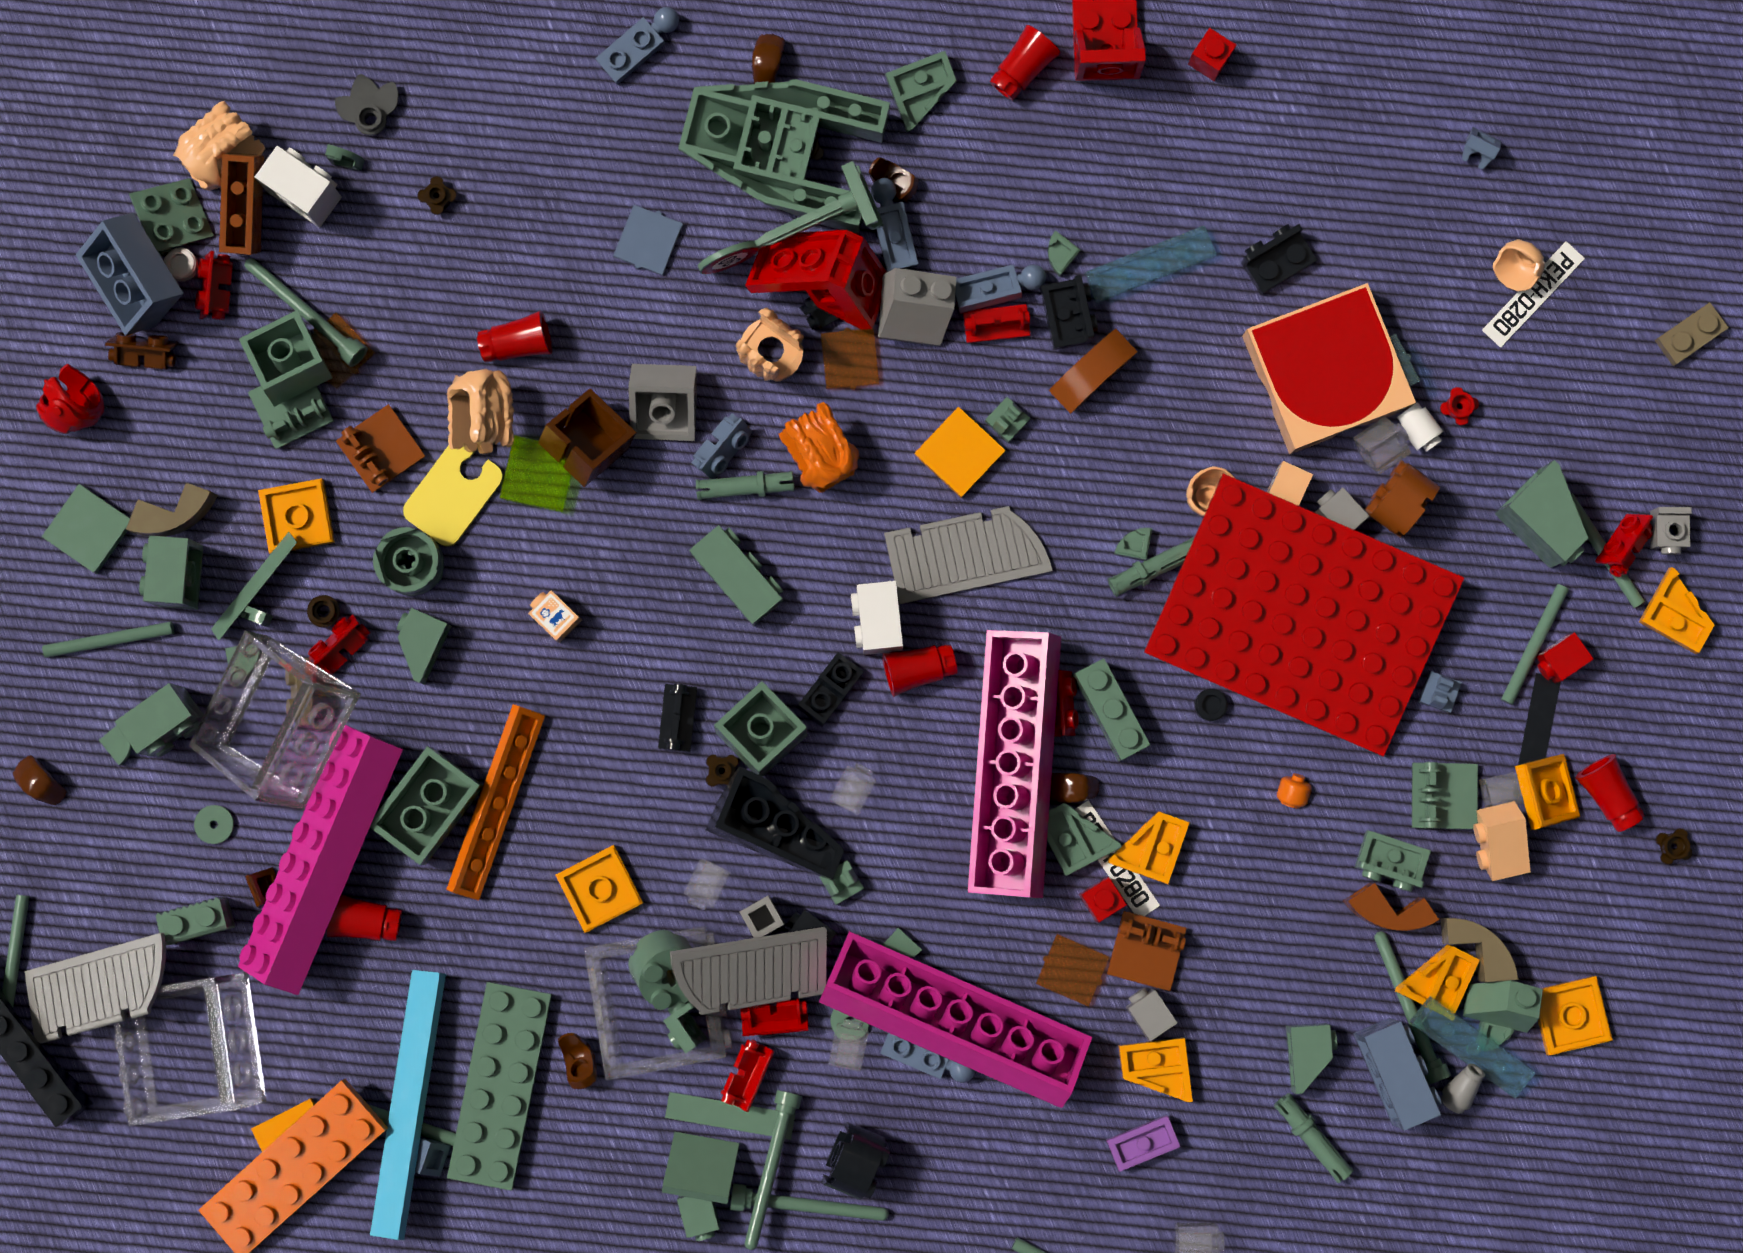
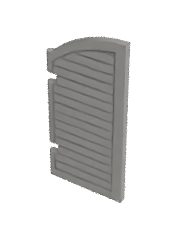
(964, 555)
(752, 970)
(95, 988)

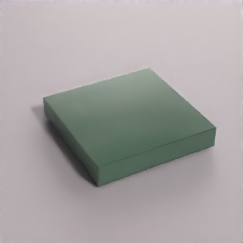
(87, 529)
(700, 1167)

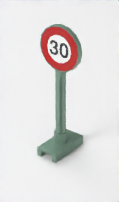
(857, 198)

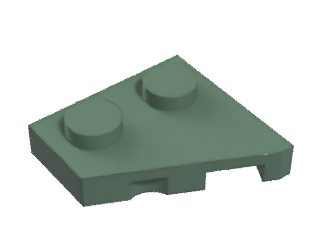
(920, 87)
(1076, 839)

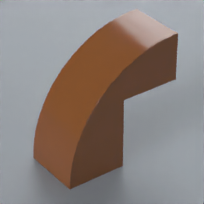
(1093, 370)
(1373, 908)

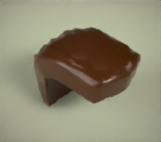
(767, 57)
(905, 182)
(37, 781)
(1073, 787)
(579, 1061)

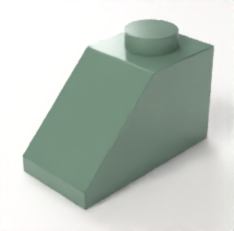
(421, 642)
(1504, 1004)
(1308, 1052)

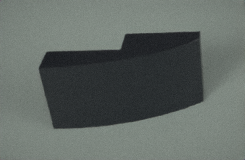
(830, 689)

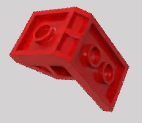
(1107, 40)
(831, 267)

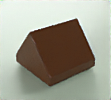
(259, 884)

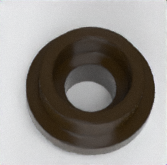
(314, 607)

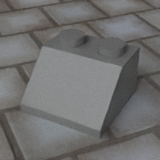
(916, 306)
(663, 401)

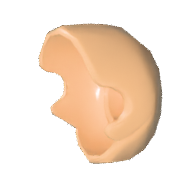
(1519, 265)
(1202, 488)

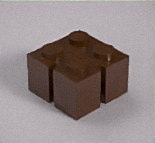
(591, 437)

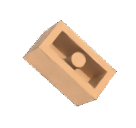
(1502, 841)

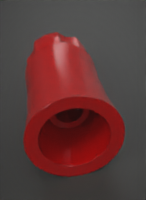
(1024, 62)
(516, 339)
(918, 667)
(1611, 792)
(364, 920)

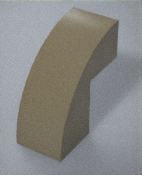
(156, 521)
(1494, 957)

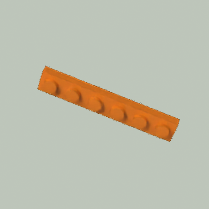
(495, 802)

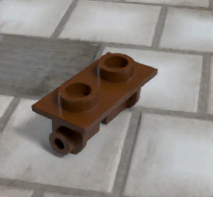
(154, 348)

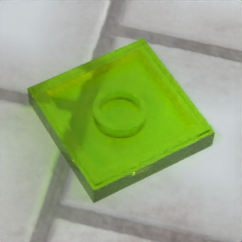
(535, 477)

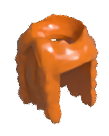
(820, 449)

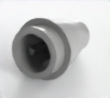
(1461, 1091)

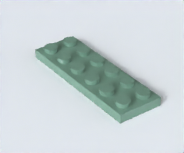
(499, 1086)

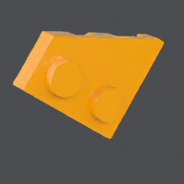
(1677, 614)
(1153, 848)
(1442, 977)
(1159, 1066)

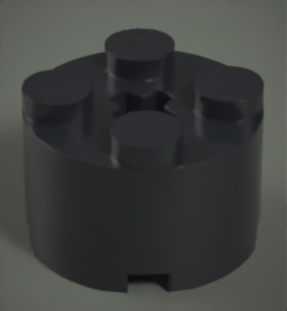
(856, 1161)

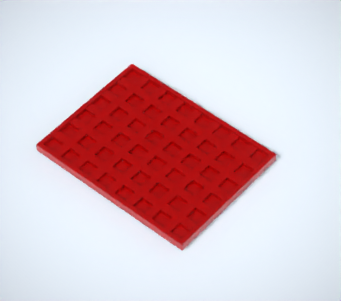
(1303, 614)

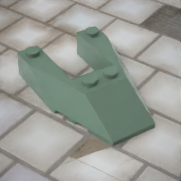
(766, 134)

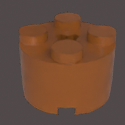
(1401, 499)

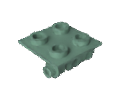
(171, 215)
(291, 418)
(1444, 795)

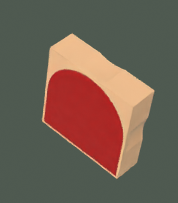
(1328, 368)

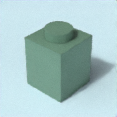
(698, 1217)

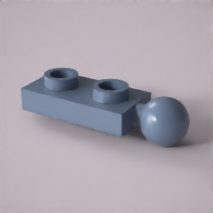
(637, 44)
(895, 234)
(996, 286)
(924, 1059)

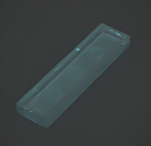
(1150, 264)
(1472, 1046)

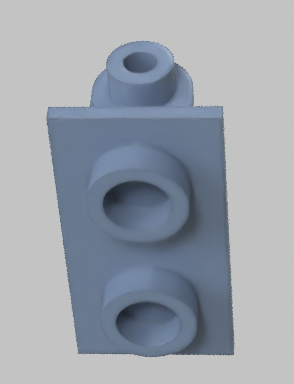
(732, 436)

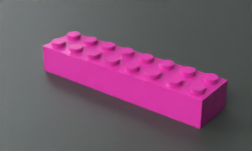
(1014, 763)
(319, 861)
(956, 1020)

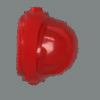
(71, 408)

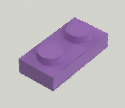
(1143, 1143)

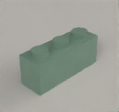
(737, 574)
(1111, 710)

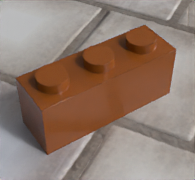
(240, 204)

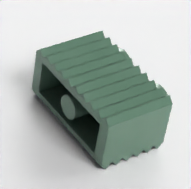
(195, 920)

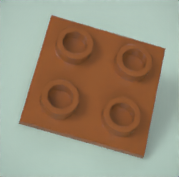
(380, 448)
(1146, 951)

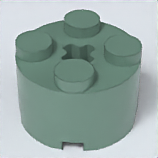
(392, 552)
(653, 970)

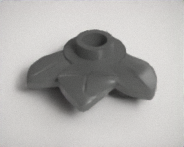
(368, 101)

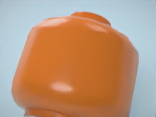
(1294, 791)

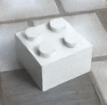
(298, 186)
(878, 616)

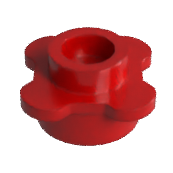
(1468, 404)

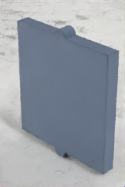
(648, 240)

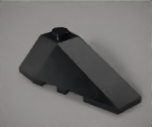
(765, 821)

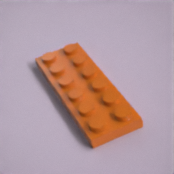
(293, 1168)

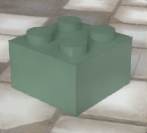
(285, 358)
(171, 572)
(160, 721)
(761, 729)

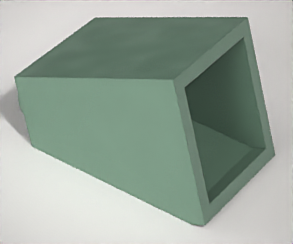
(1546, 517)

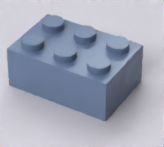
(129, 273)
(1398, 1073)

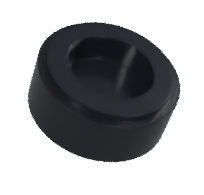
(1210, 705)

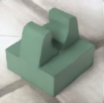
(1007, 419)
(843, 884)

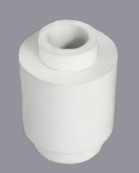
(1420, 427)

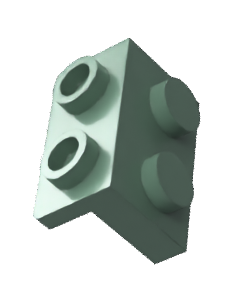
(1392, 859)
(683, 1029)

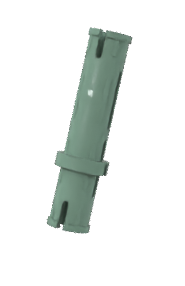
(745, 485)
(1143, 572)
(1305, 1128)

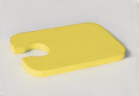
(447, 501)

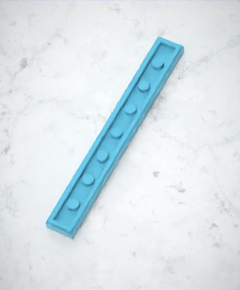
(407, 1105)

